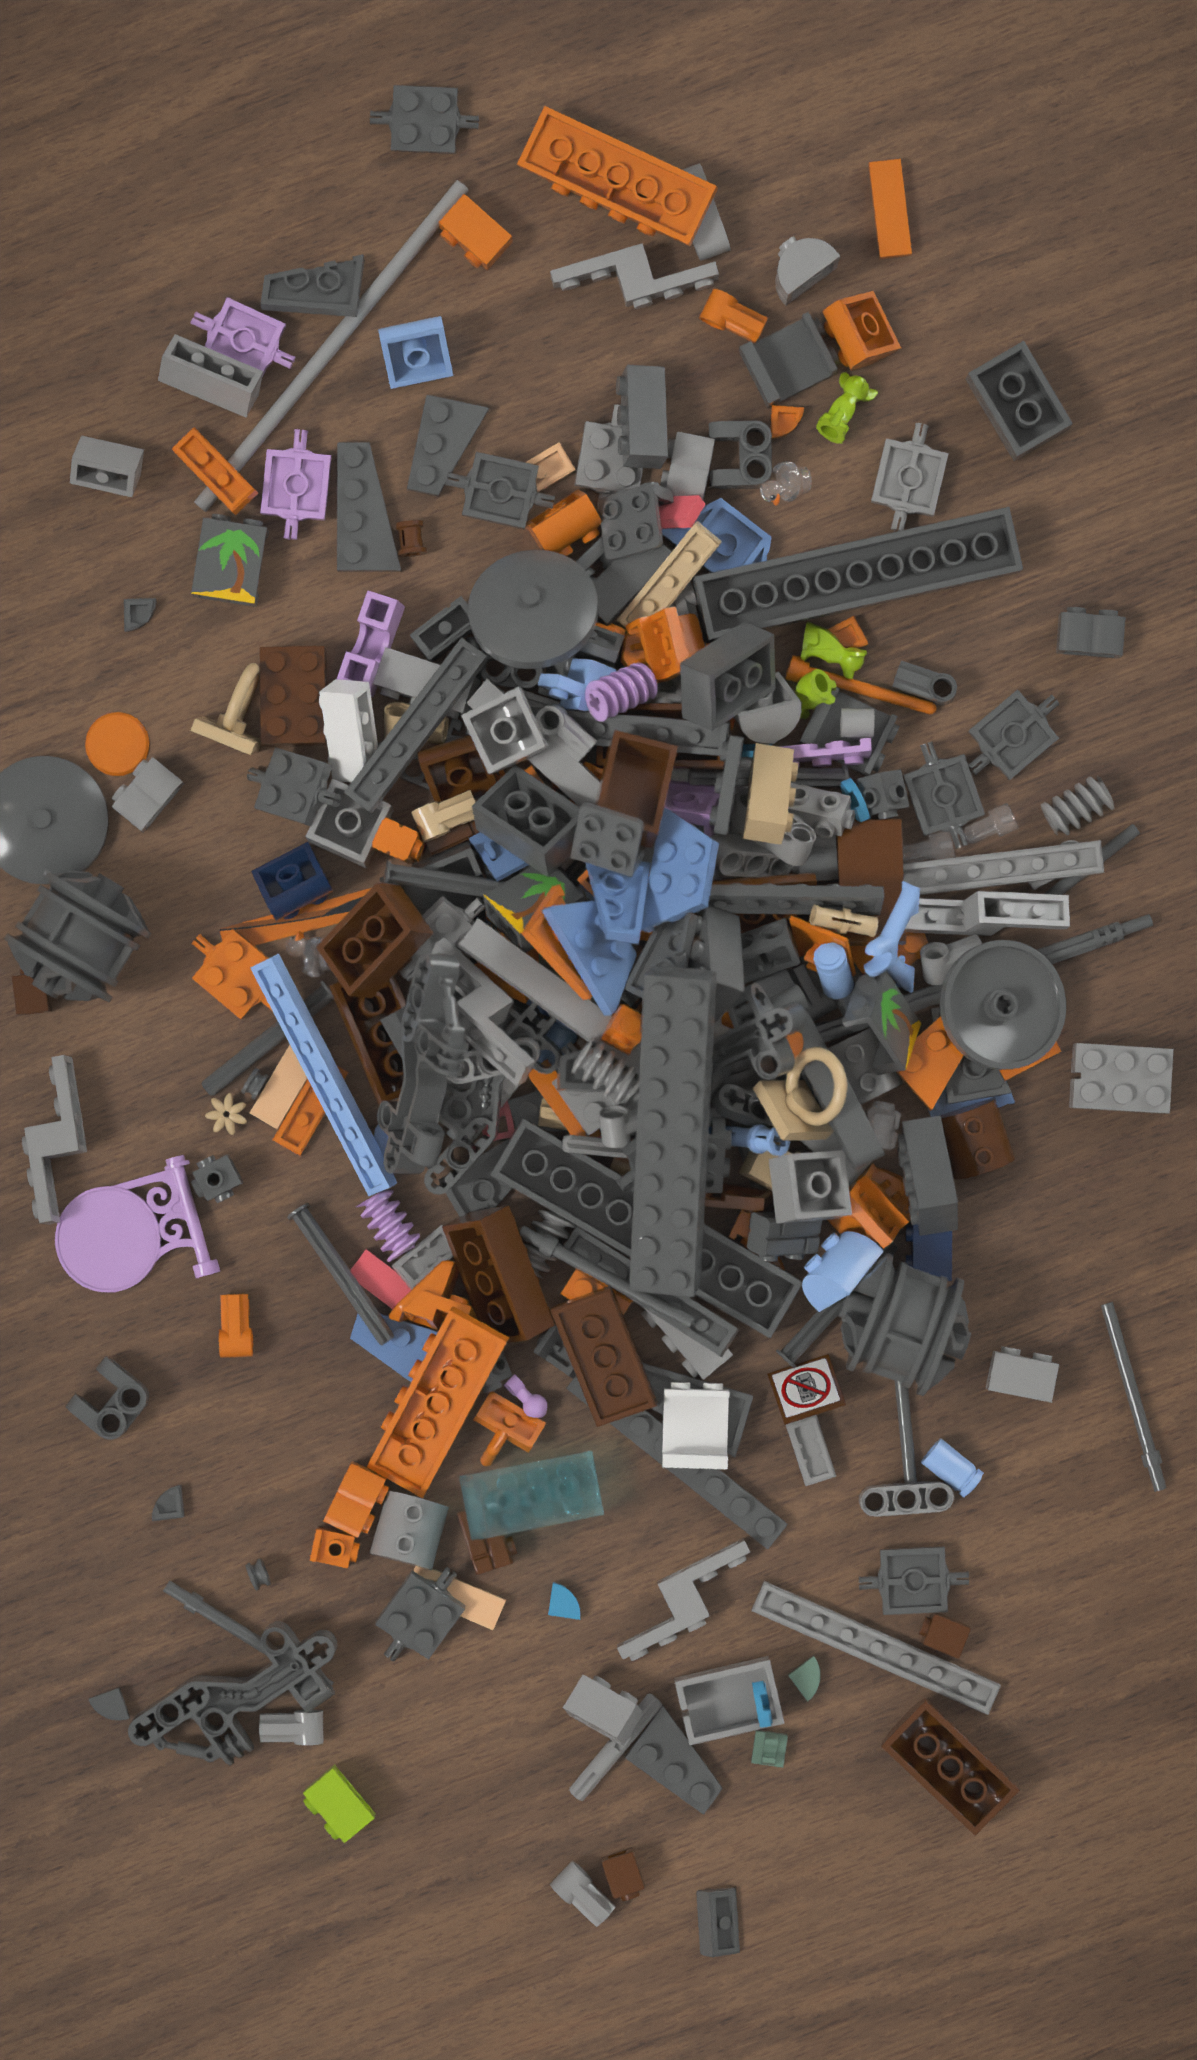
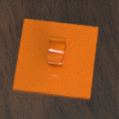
(811, 937)

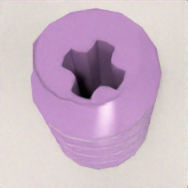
(620, 691)
(389, 1224)

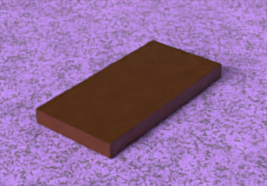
(872, 856)
(604, 1356)

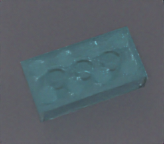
(531, 1495)

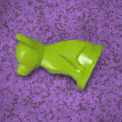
(834, 423)
(825, 645)
(813, 690)

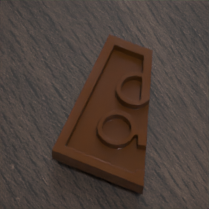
(740, 1197)

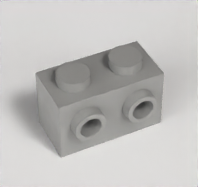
(106, 466)
(1022, 1375)
(604, 1709)

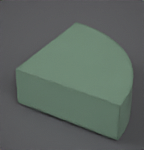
(806, 1677)

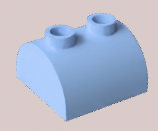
(415, 352)
(839, 1269)

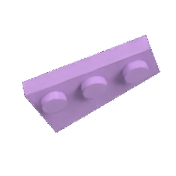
(832, 751)

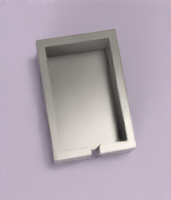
(1121, 1078)
(723, 1700)

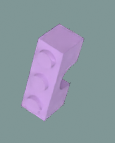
(378, 626)

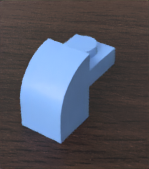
(573, 687)

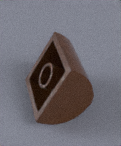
(455, 769)
(976, 1139)

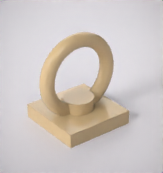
(230, 726)
(792, 1104)

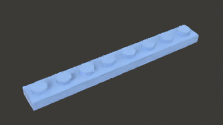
(323, 1074)

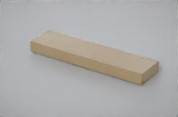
(673, 574)

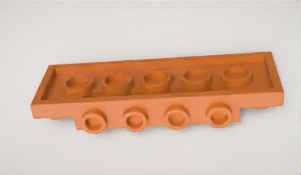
(616, 177)
(436, 1401)

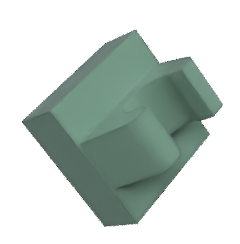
(769, 1748)

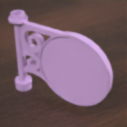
(114, 1239)

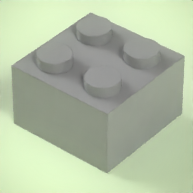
(347, 828)
(810, 1186)

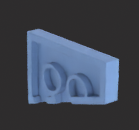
(620, 901)
(400, 1351)

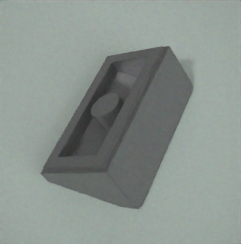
(718, 1922)

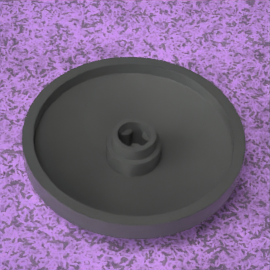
(533, 609)
(50, 818)
(1003, 1004)

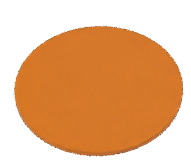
(117, 743)

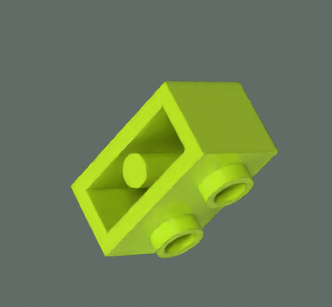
(338, 1804)

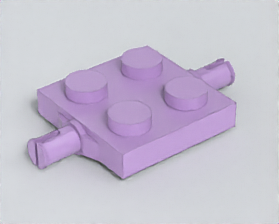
(245, 335)
(295, 484)

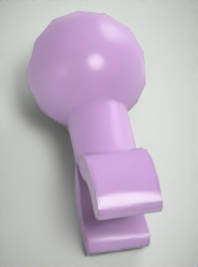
(533, 1404)

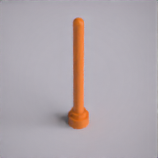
(798, 668)

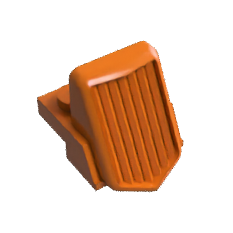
(662, 642)
(876, 1206)
(432, 1298)

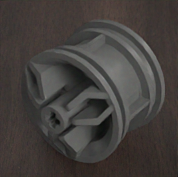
(77, 936)
(905, 1324)

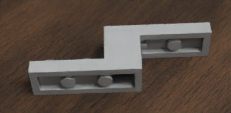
(634, 276)
(989, 912)
(481, 1013)
(54, 1140)
(683, 1600)

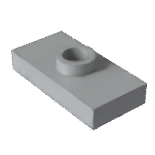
(423, 1258)
(810, 1450)

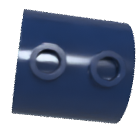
(292, 882)

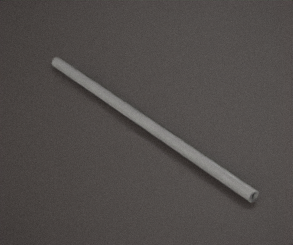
(338, 337)

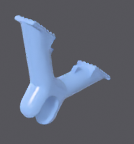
(886, 945)

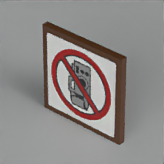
(806, 1389)

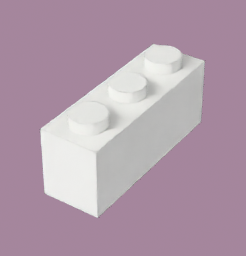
(348, 727)

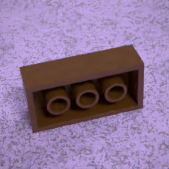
(498, 1273)

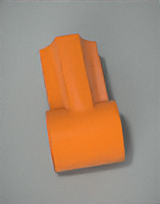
(725, 312)
(235, 1330)

